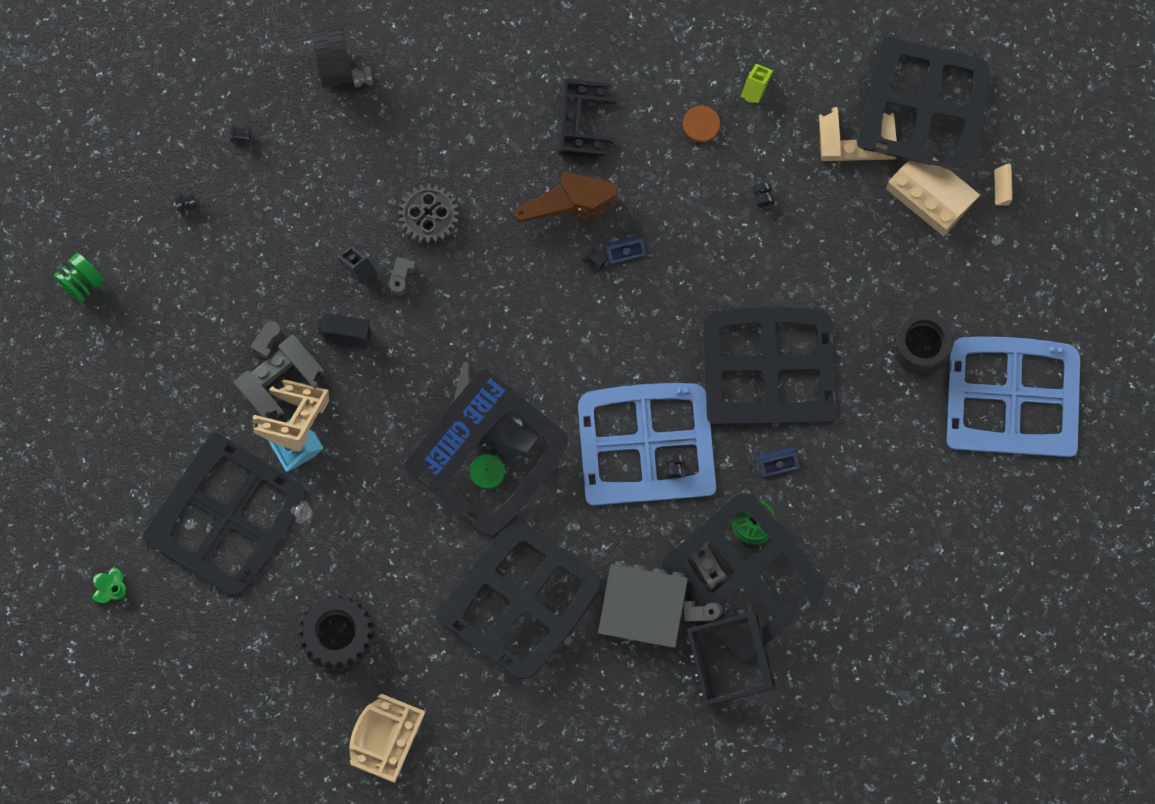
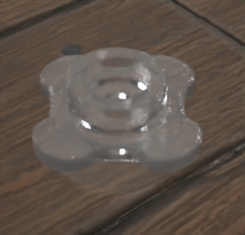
(307, 513)

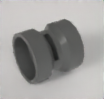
(361, 77)

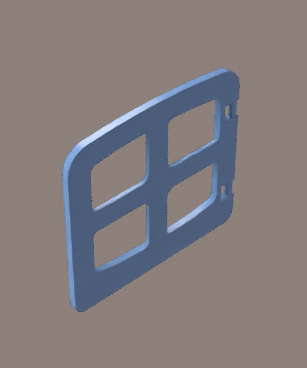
(1014, 394)
(646, 442)

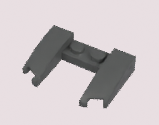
(290, 353)

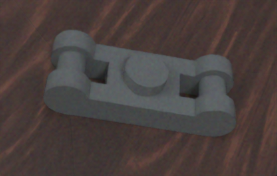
(708, 565)

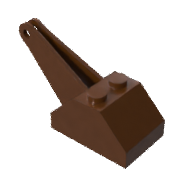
(576, 195)

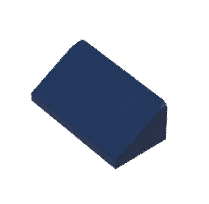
(625, 249)
(778, 462)

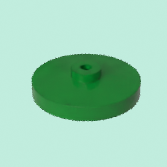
(487, 471)

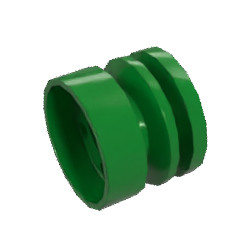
(79, 278)
(747, 532)

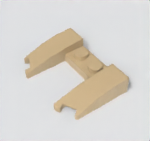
(843, 150)
(293, 434)

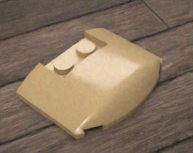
(384, 737)

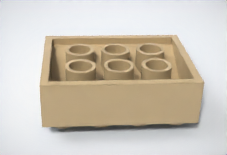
(932, 194)

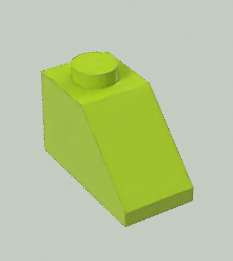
(756, 83)

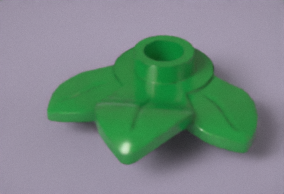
(107, 584)

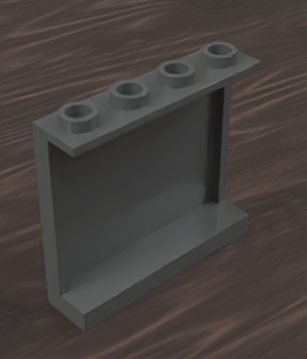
(642, 604)

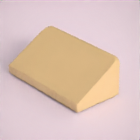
(1003, 185)

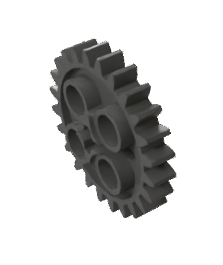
(441, 225)

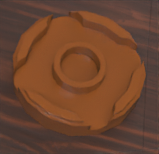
(701, 124)

